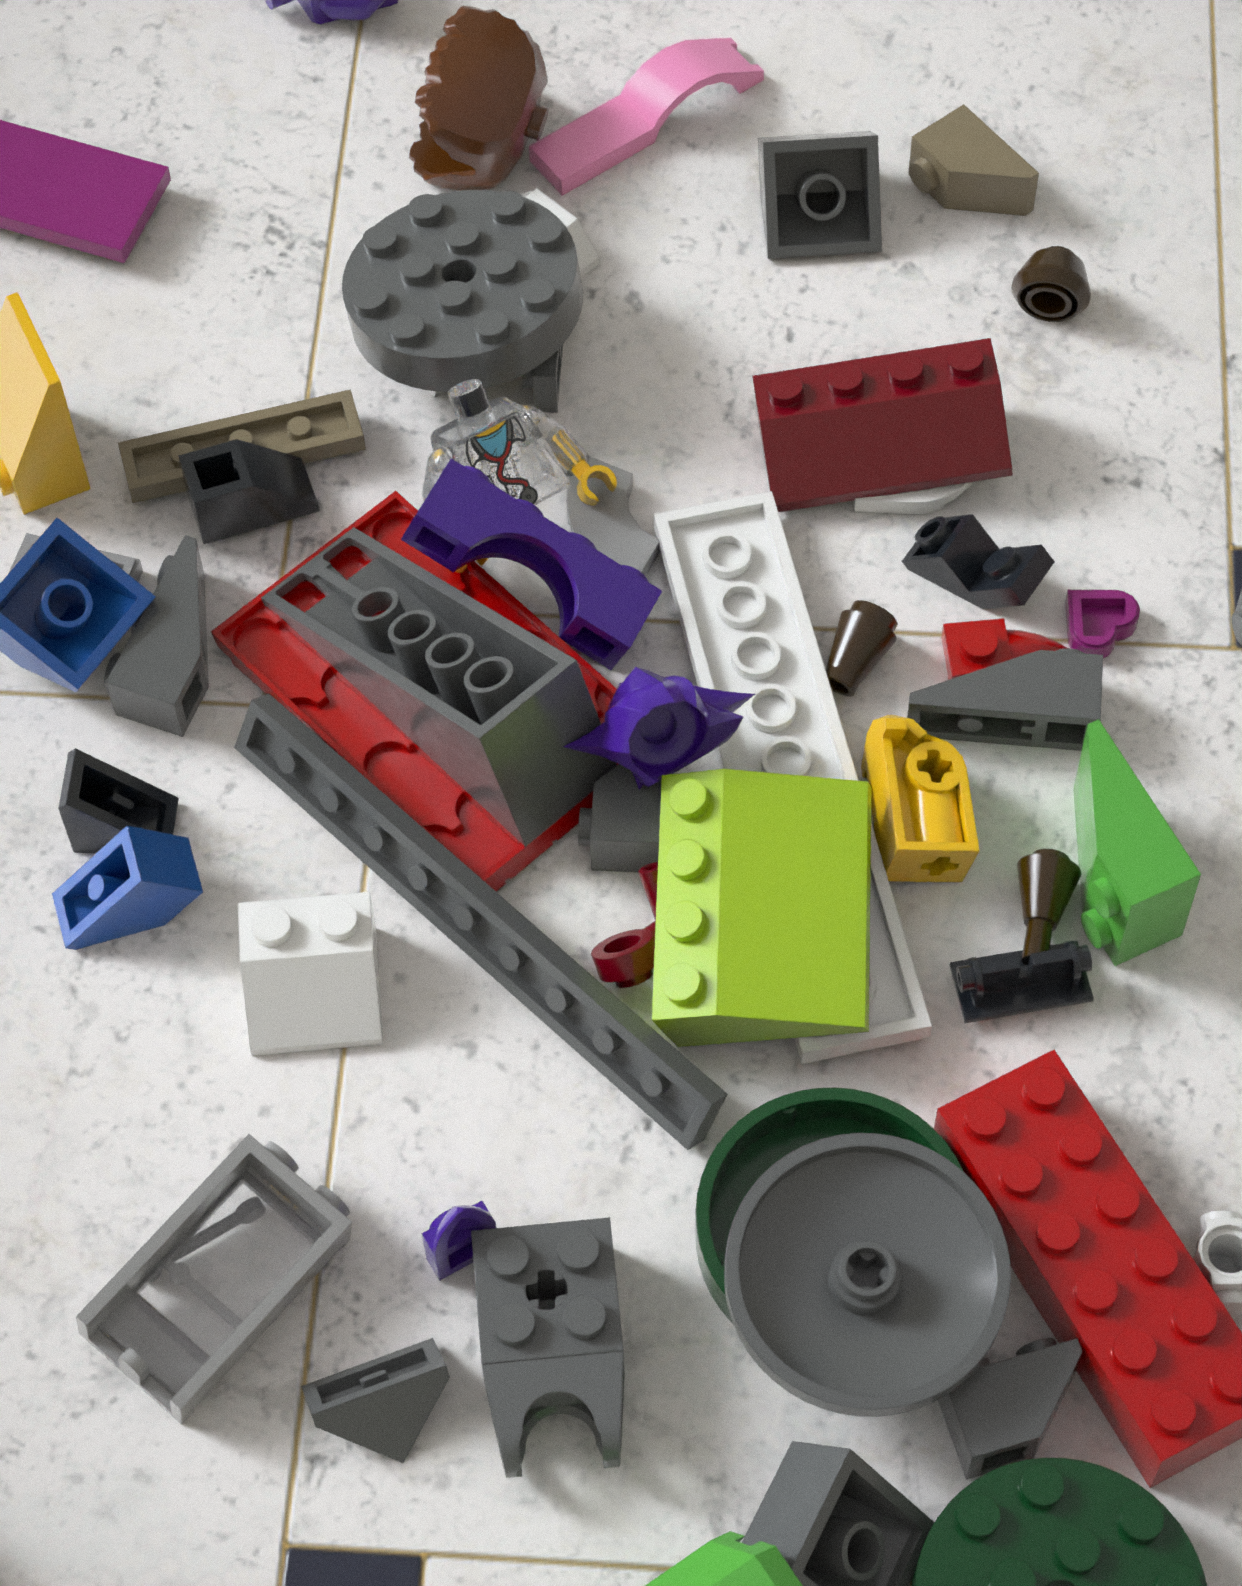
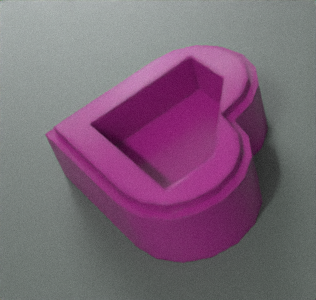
(1099, 619)

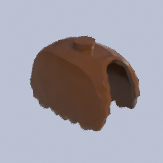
(478, 101)

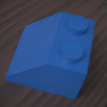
(66, 607)

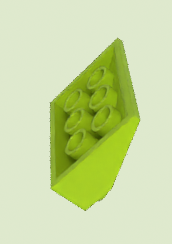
(762, 907)

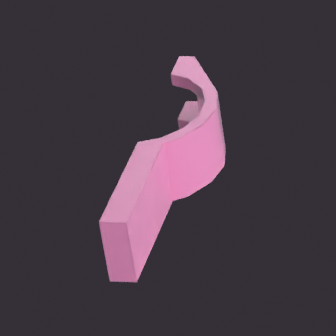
(636, 115)

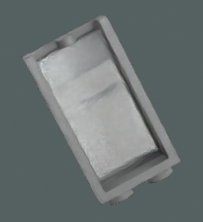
(215, 1276)

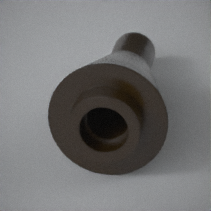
(1046, 887)

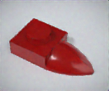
(986, 643)

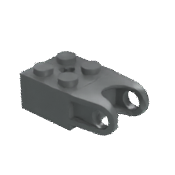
(556, 1357)

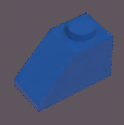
(127, 888)

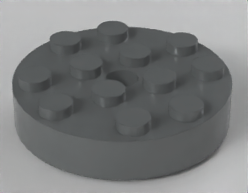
(463, 289)

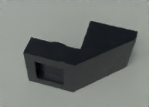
(969, 564)

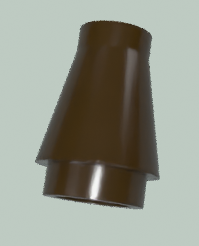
(858, 645)

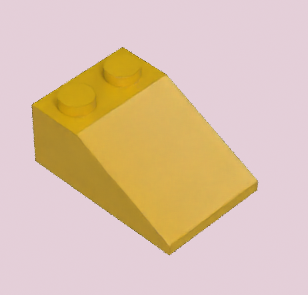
(36, 430)

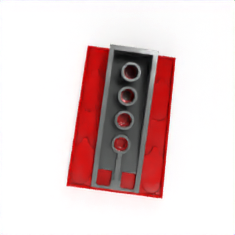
(430, 689)

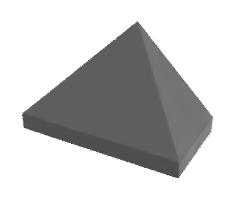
(381, 1400)

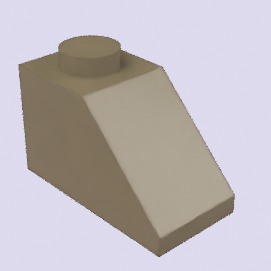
(971, 167)

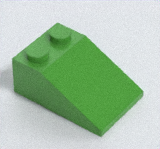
(1132, 865)

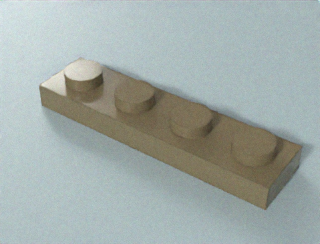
(305, 428)

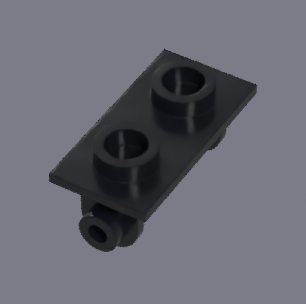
(1006, 987)

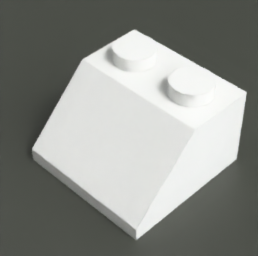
(310, 973)

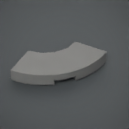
(610, 523)

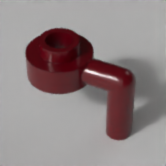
(630, 954)

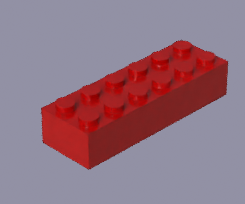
(1103, 1265)

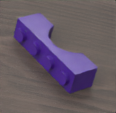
(596, 597)

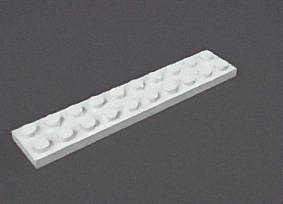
(755, 636)

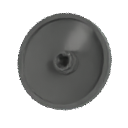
(866, 1274)

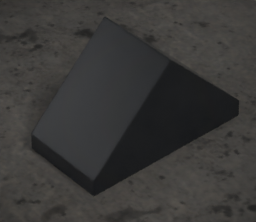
(104, 800)

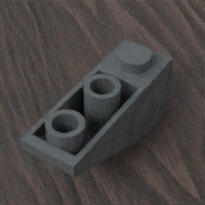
(166, 659)

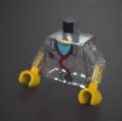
(513, 446)

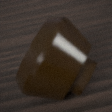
(1052, 285)

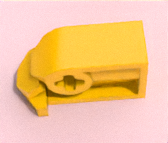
(919, 802)

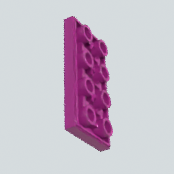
(75, 192)

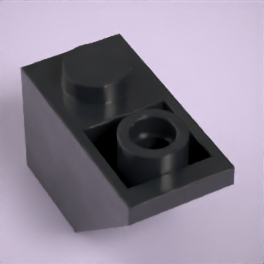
(244, 488)

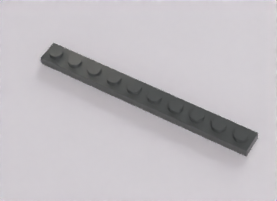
(481, 923)

